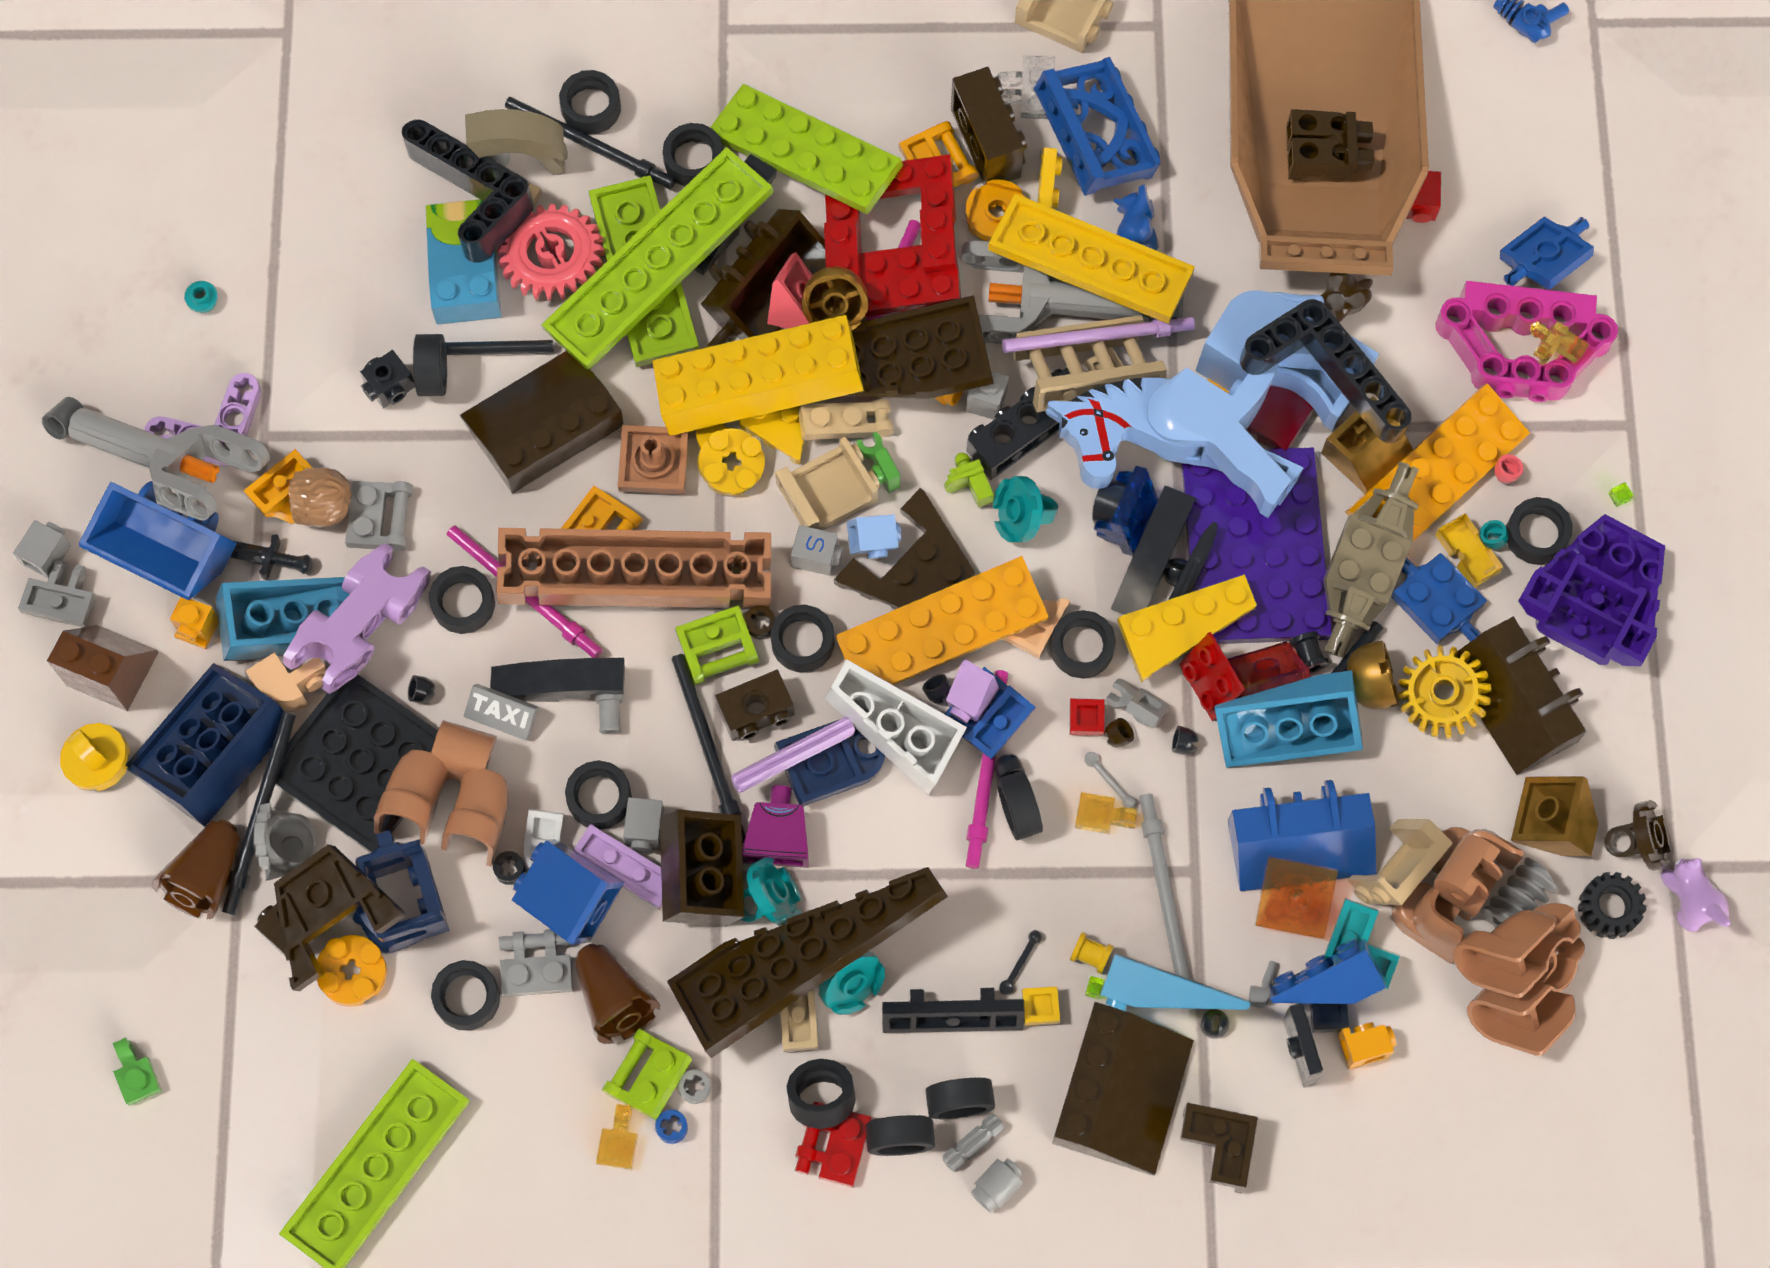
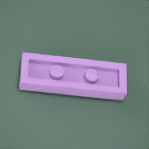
(639, 874)

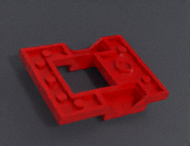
(909, 275)

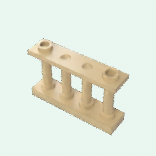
(1077, 382)

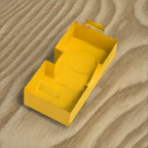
(1462, 539)

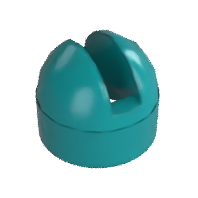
(1497, 530)

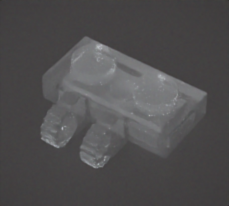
(1028, 77)

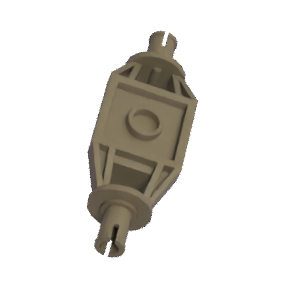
(1369, 559)

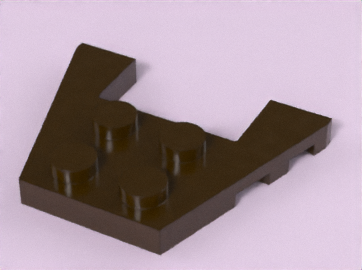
(924, 569)
(317, 898)

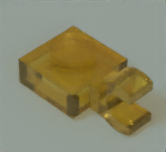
(1098, 813)
(618, 1145)

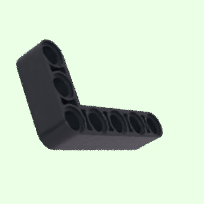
(503, 192)
(1332, 362)

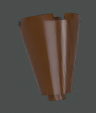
(200, 871)
(613, 995)

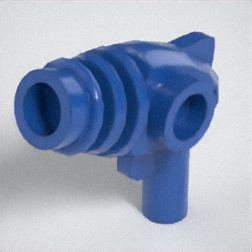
(1529, 19)

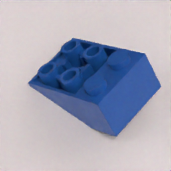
(1339, 979)

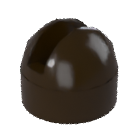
(1119, 733)

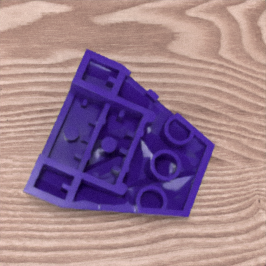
(1600, 594)

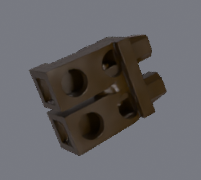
(1327, 144)

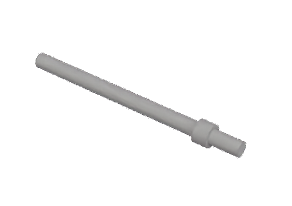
(1152, 830)

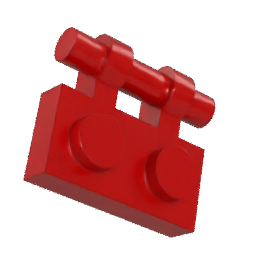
(842, 1153)

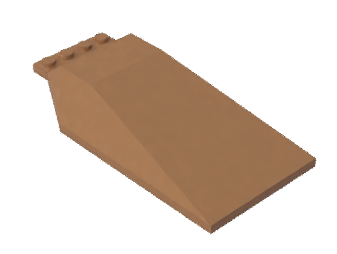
(1331, 60)

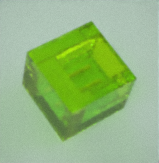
(1620, 494)
(1094, 987)

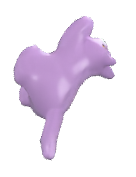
(1698, 897)

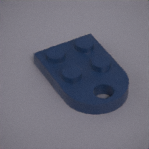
(832, 769)

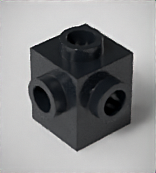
(386, 379)

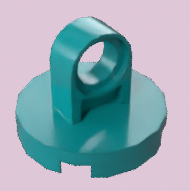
(1022, 509)
(772, 892)
(853, 984)

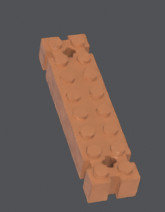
(633, 568)

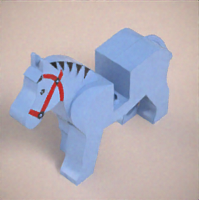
(1197, 421)

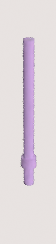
(1155, 328)

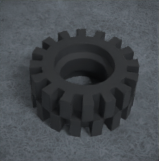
(1626, 891)

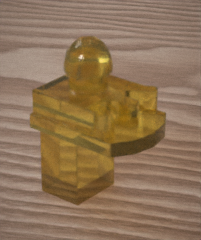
(1557, 339)

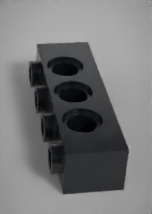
(999, 456)

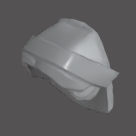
(282, 840)

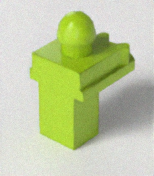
(971, 475)

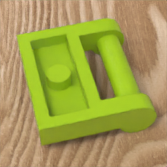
(714, 634)
(656, 1078)

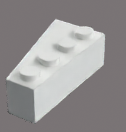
(896, 723)

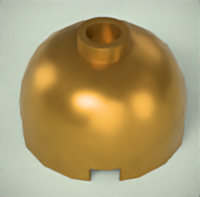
(834, 294)
(1373, 676)

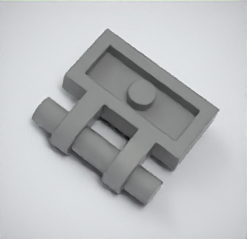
(535, 974)

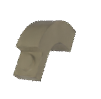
(517, 132)

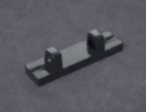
(954, 1015)

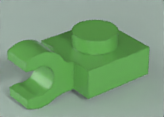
(883, 464)
(136, 1076)

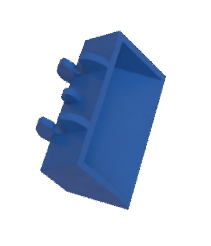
(156, 541)
(1316, 832)

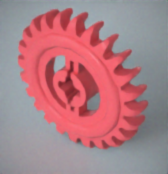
(552, 274)

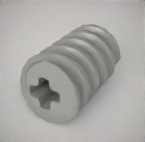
(1520, 893)

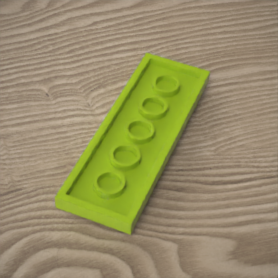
(806, 148)
(620, 214)
(374, 1167)

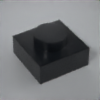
(1329, 1017)

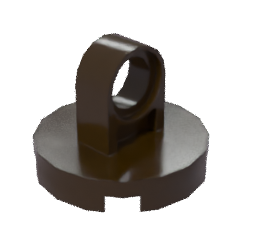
(1647, 836)

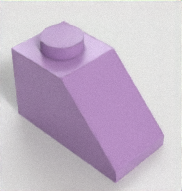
(971, 692)

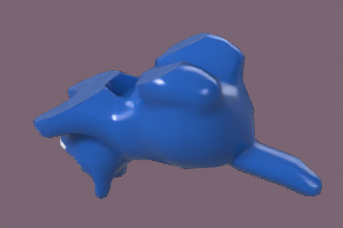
(1137, 218)

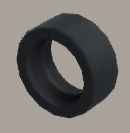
(590, 80)
(684, 134)
(430, 365)
(1549, 509)
(460, 575)
(809, 614)
(1085, 619)
(594, 769)
(1019, 805)
(460, 969)
(960, 1098)
(821, 1115)
(900, 1135)

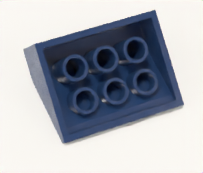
(208, 744)

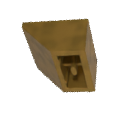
(1361, 454)

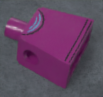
(777, 831)

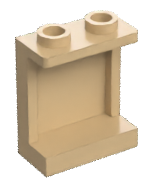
(1064, 21)
(829, 487)
(1408, 866)

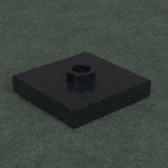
(1302, 1045)

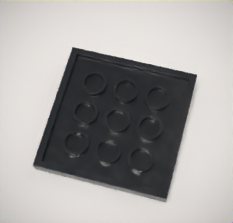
(347, 755)

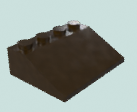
(543, 420)
(1123, 1089)

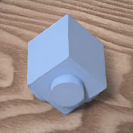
(873, 535)

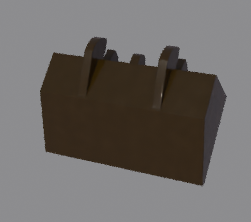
(745, 288)
(1526, 708)

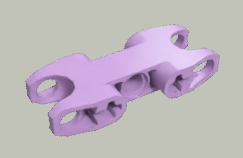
(344, 634)

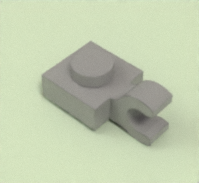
(1141, 704)

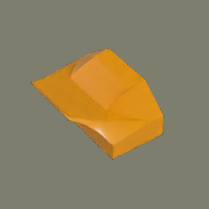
(271, 490)

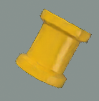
(1091, 952)

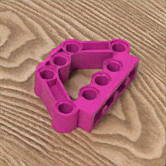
(1479, 353)

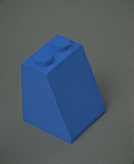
(566, 891)

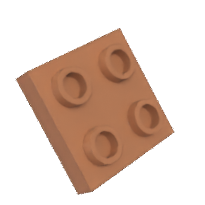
(652, 460)

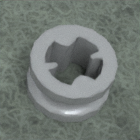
(699, 1096)

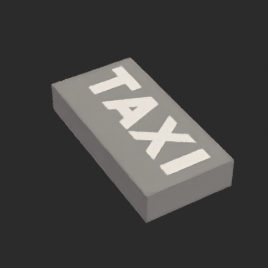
(501, 711)

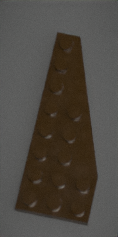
(923, 352)
(760, 976)

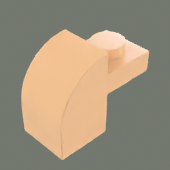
(287, 688)

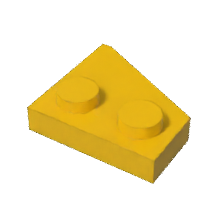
(1050, 166)
(778, 431)

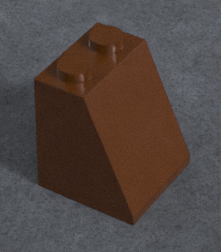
(102, 664)

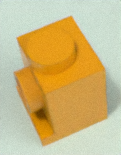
(194, 622)
(1366, 1044)

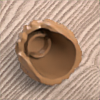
(319, 497)

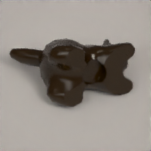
(1346, 294)

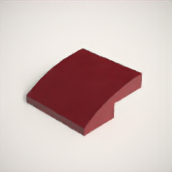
(1280, 418)

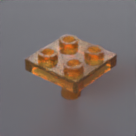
(1296, 897)

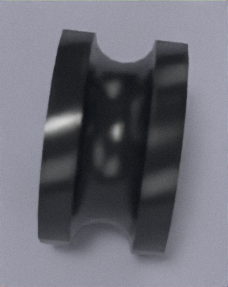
(498, 870)

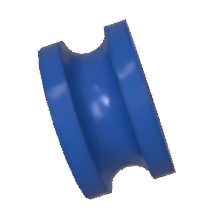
(667, 1116)

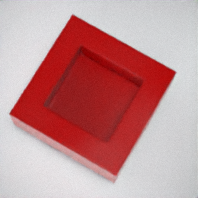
(1086, 717)

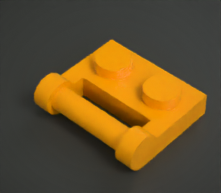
(923, 146)
(598, 511)

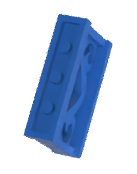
(1112, 102)

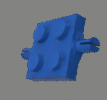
(1546, 252)
(1439, 599)

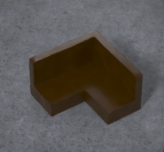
(1230, 1135)

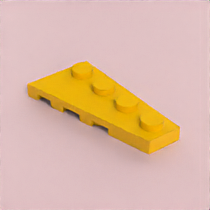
(1175, 626)

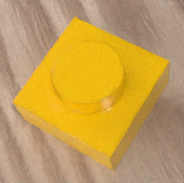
(1041, 1006)

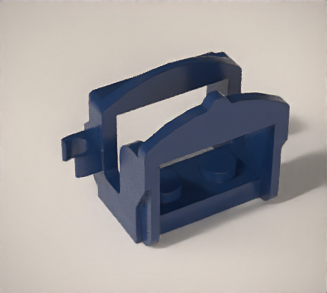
(390, 859)

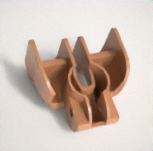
(420, 776)
(1460, 889)
(1522, 976)

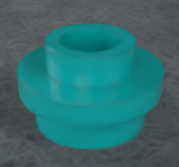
(204, 304)

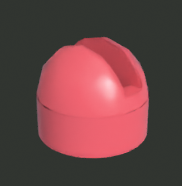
(1508, 469)

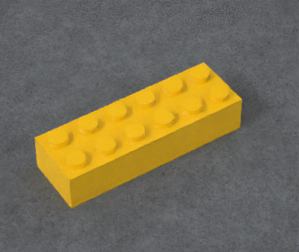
(757, 375)

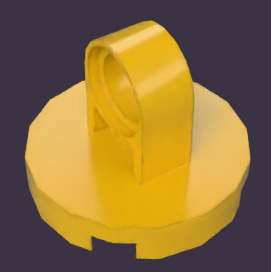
(94, 757)

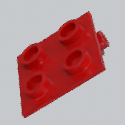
(1211, 675)

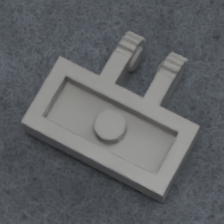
(56, 601)

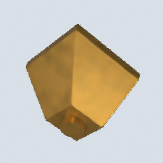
(1556, 816)

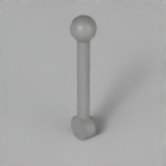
(1091, 760)

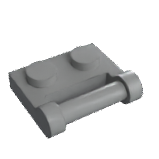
(368, 514)

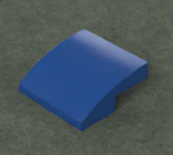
(999, 721)

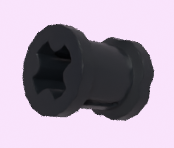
(1309, 651)

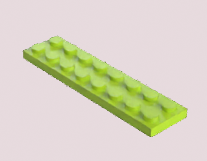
(657, 258)

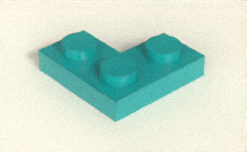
(1357, 922)

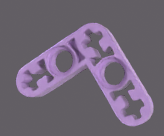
(230, 404)

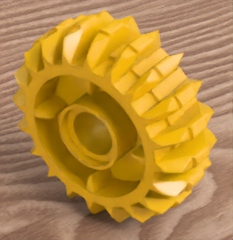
(1440, 671)

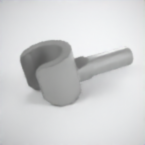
(1259, 995)

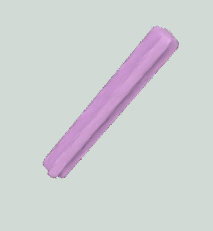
(793, 754)

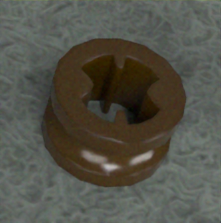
(752, 614)

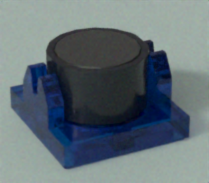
(1119, 511)

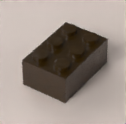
(987, 126)
(701, 868)

